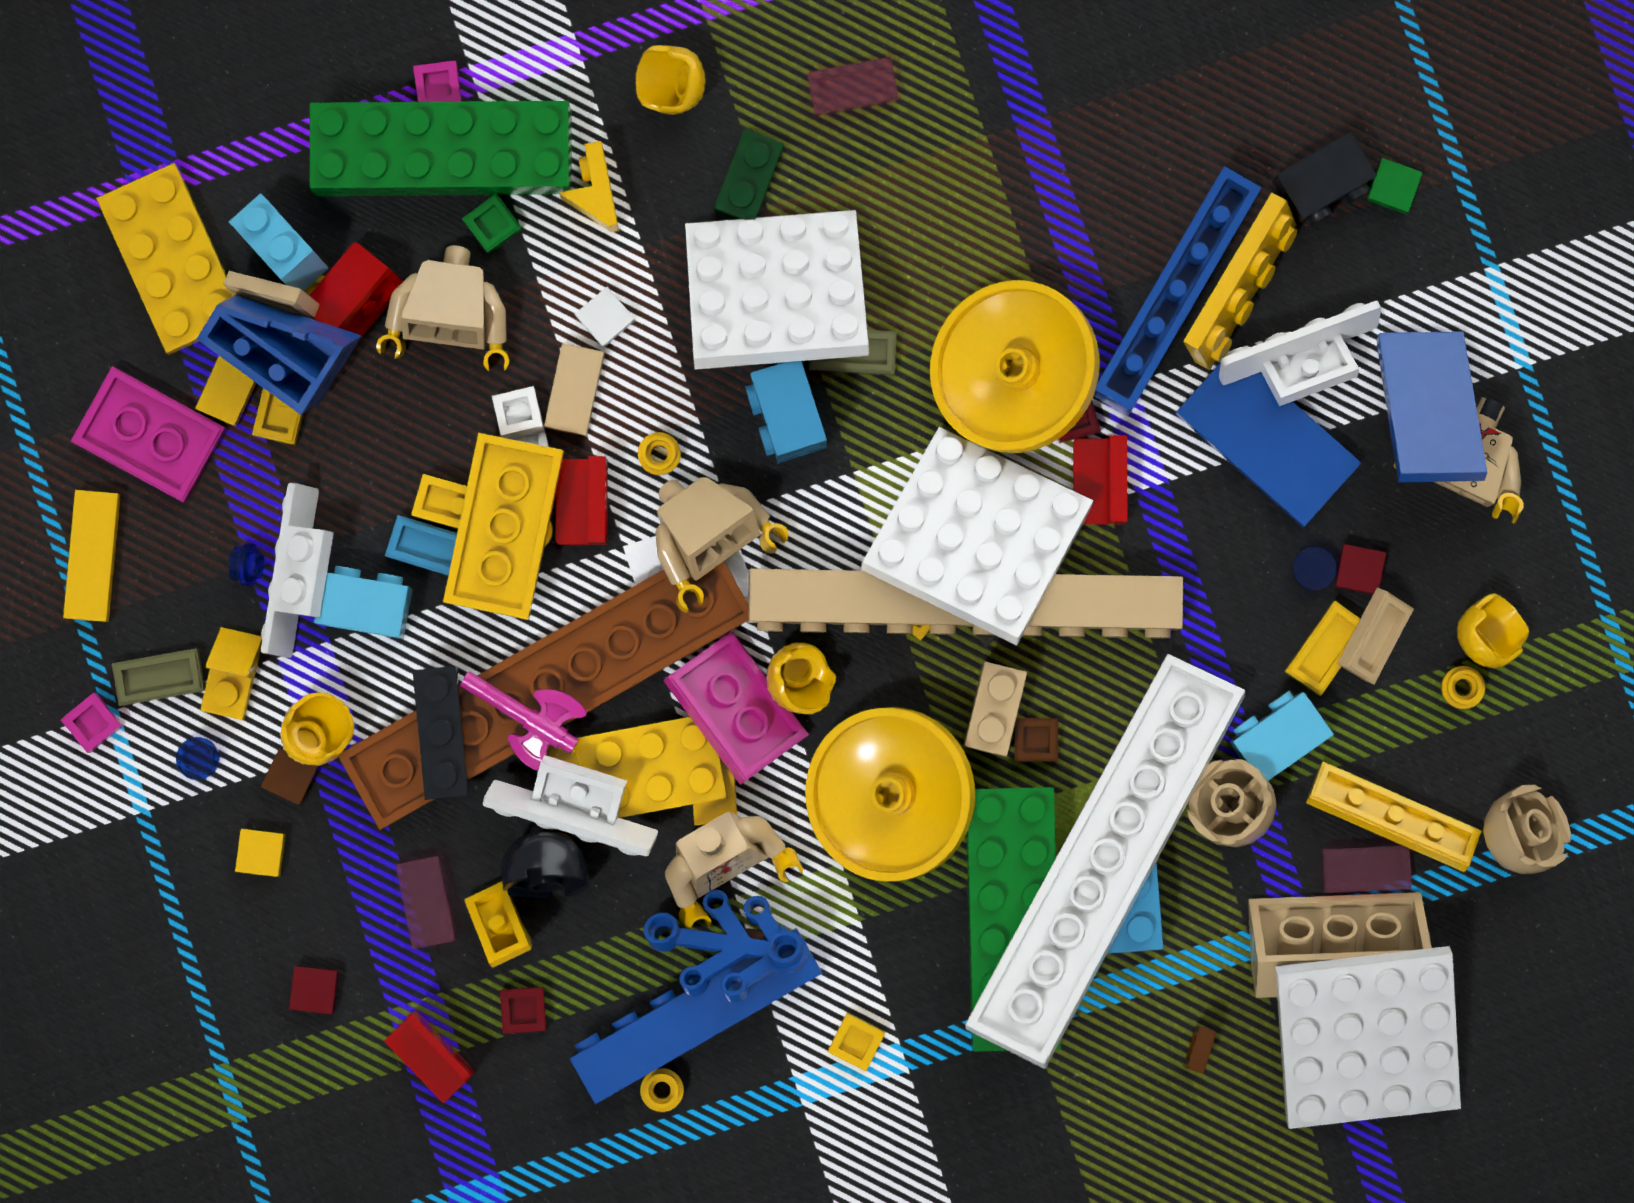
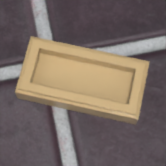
(272, 293)
(574, 389)
(1375, 636)

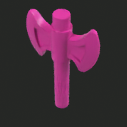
(543, 726)

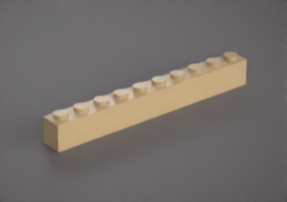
(864, 600)

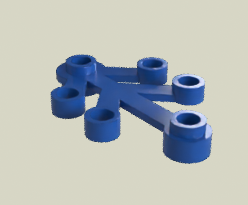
(731, 947)

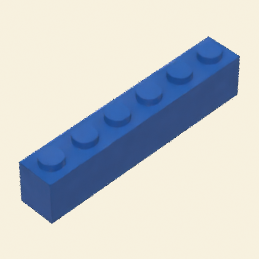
(1176, 290)
(676, 1027)

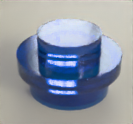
(246, 564)
(1314, 568)
(197, 758)

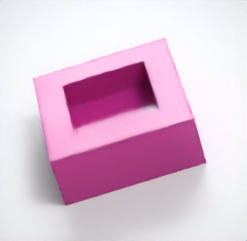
(438, 82)
(92, 722)

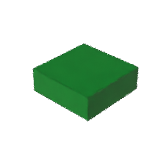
(1394, 186)
(492, 223)

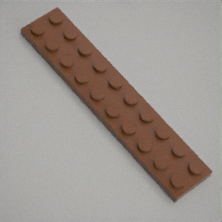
(586, 659)

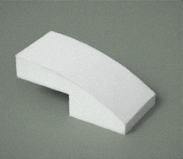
(520, 416)

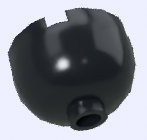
(544, 864)

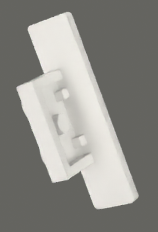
(1305, 358)
(298, 571)
(574, 802)

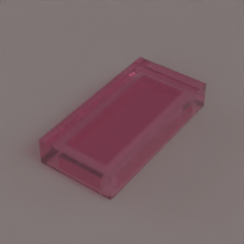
(852, 86)
(1366, 869)
(425, 902)

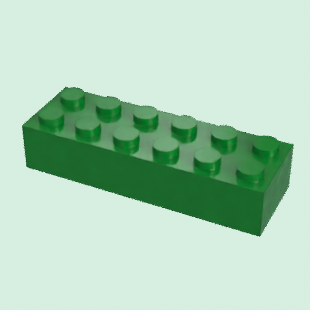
(440, 148)
(1007, 861)

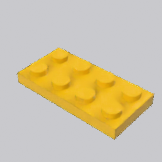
(167, 254)
(1246, 272)
(503, 526)
(662, 761)

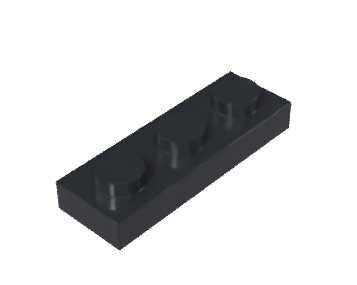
(440, 732)

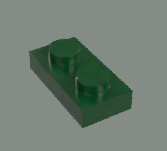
(749, 176)

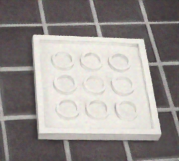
(776, 289)
(977, 535)
(1368, 1037)

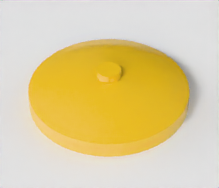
(1014, 366)
(890, 794)

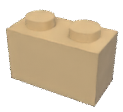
(995, 709)

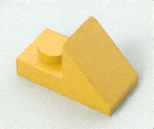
(597, 199)
(231, 673)
(498, 924)

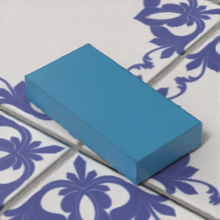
(421, 545)

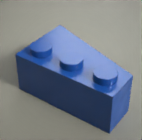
(279, 349)

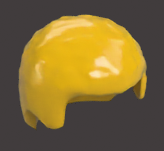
(669, 79)
(1492, 632)
(800, 678)
(316, 729)

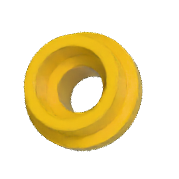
(655, 440)
(1476, 684)
(652, 1100)

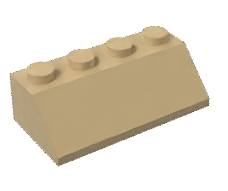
(1330, 929)

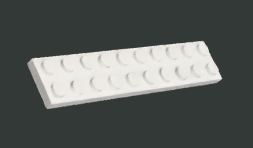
(1105, 861)

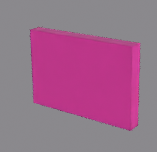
(148, 434)
(734, 709)

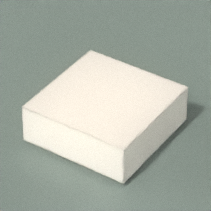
(605, 317)

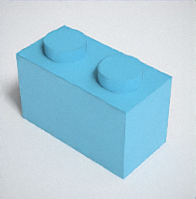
(278, 244)
(365, 604)
(1282, 735)

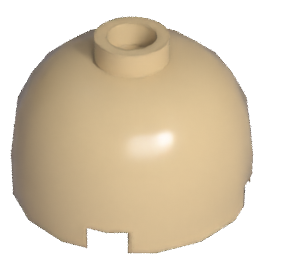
(1232, 803)
(1526, 831)

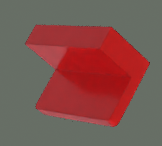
(355, 291)
(1102, 477)
(582, 502)
(429, 1056)

